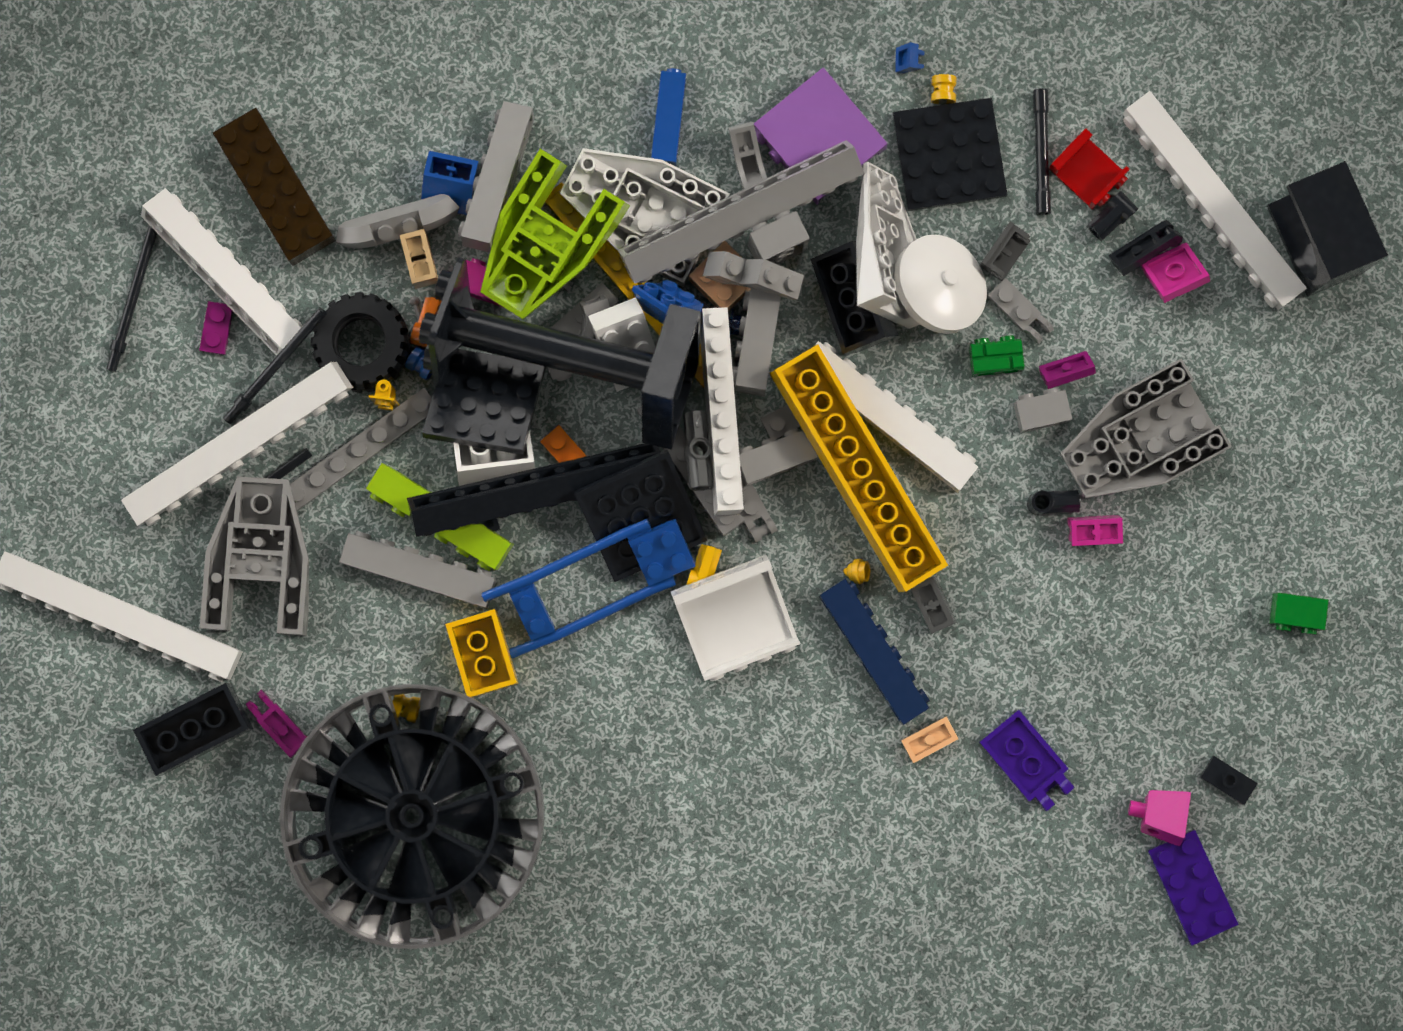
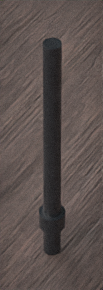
(118, 345)
(243, 401)

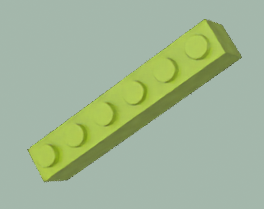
(470, 539)

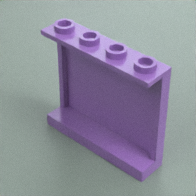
(815, 120)

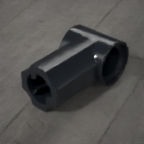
(1114, 214)
(1055, 502)

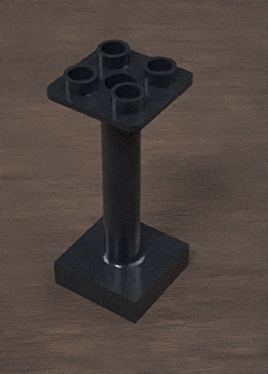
(661, 375)

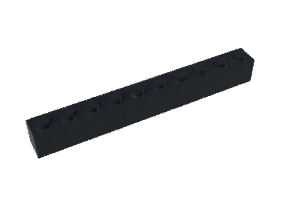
(517, 491)

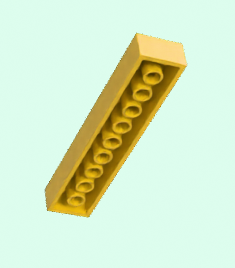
(858, 469)

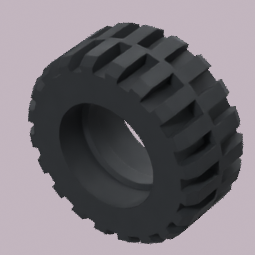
(369, 308)

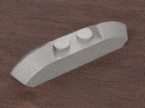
(399, 220)

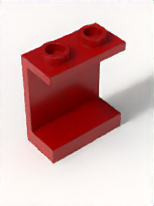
(1088, 171)

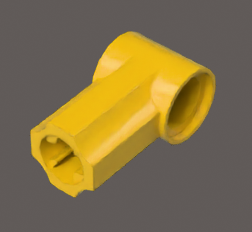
(705, 563)

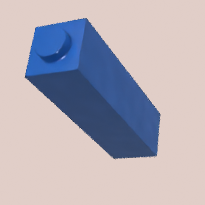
(669, 115)

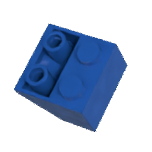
(450, 177)
(658, 296)

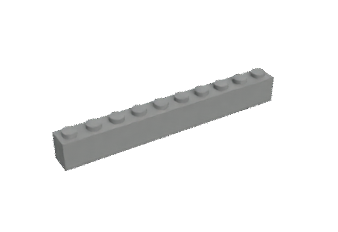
(741, 212)

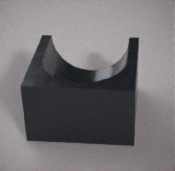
(1327, 229)

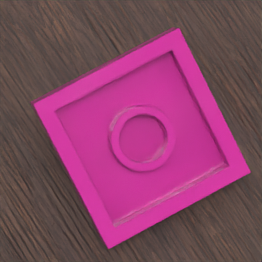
(1175, 272)

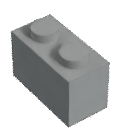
(1043, 410)

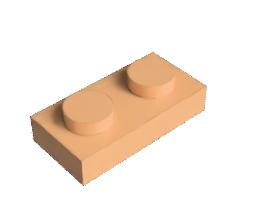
(929, 739)

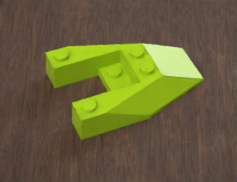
(536, 252)

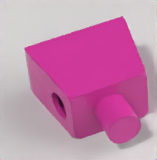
(1163, 814)

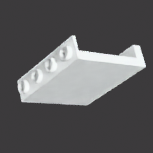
(735, 618)

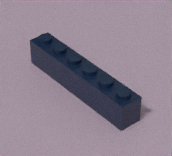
(874, 652)

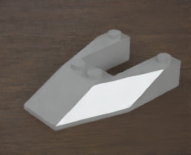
(257, 541)

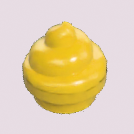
(858, 571)

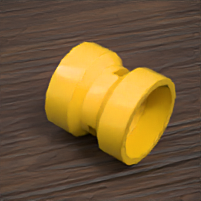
(943, 87)
(411, 707)

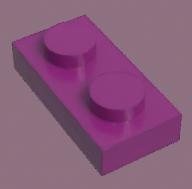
(216, 328)
(1067, 369)

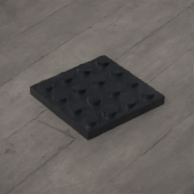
(949, 154)
(485, 402)
(637, 493)

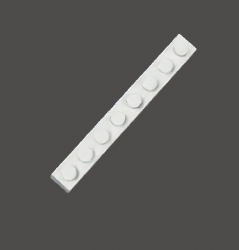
(220, 270)
(721, 411)
(901, 425)

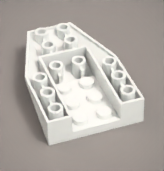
(652, 188)
(880, 239)

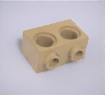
(419, 258)

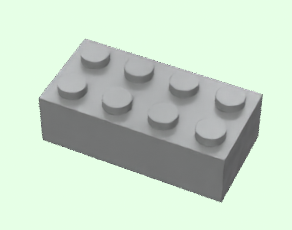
(757, 344)

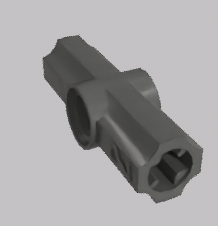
(698, 466)

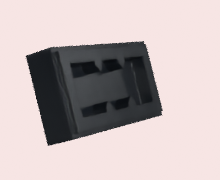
(1228, 780)

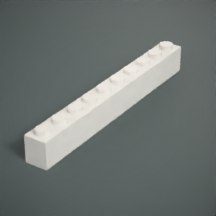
(1213, 201)
(238, 443)
(119, 616)

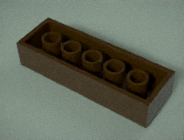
(274, 186)

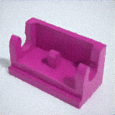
(1095, 530)

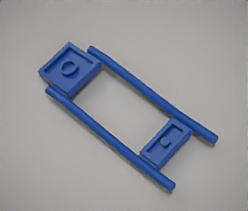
(659, 553)

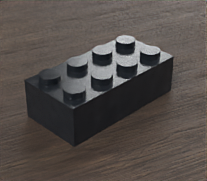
(853, 325)
(193, 729)

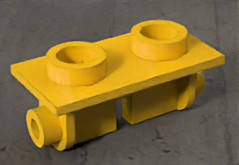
(384, 396)

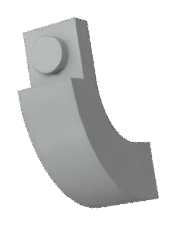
(747, 154)

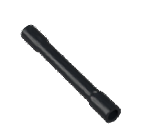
(1041, 110)

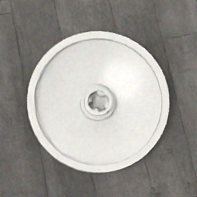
(940, 284)

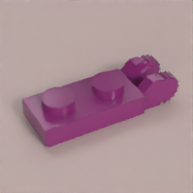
(278, 725)

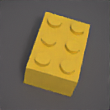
(482, 653)

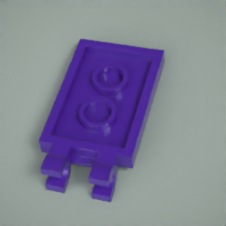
(1027, 759)

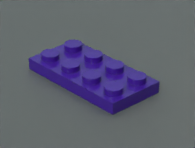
(1193, 888)

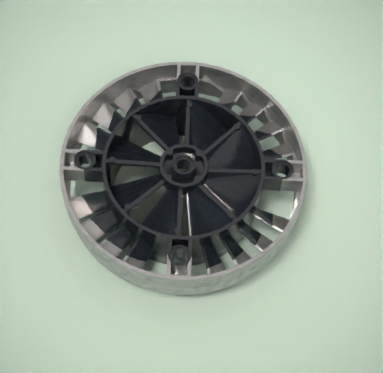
(353, 814)

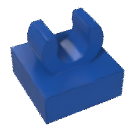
(907, 58)

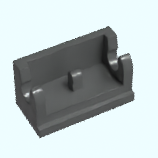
(1005, 251)
(933, 604)

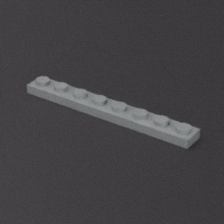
(361, 448)

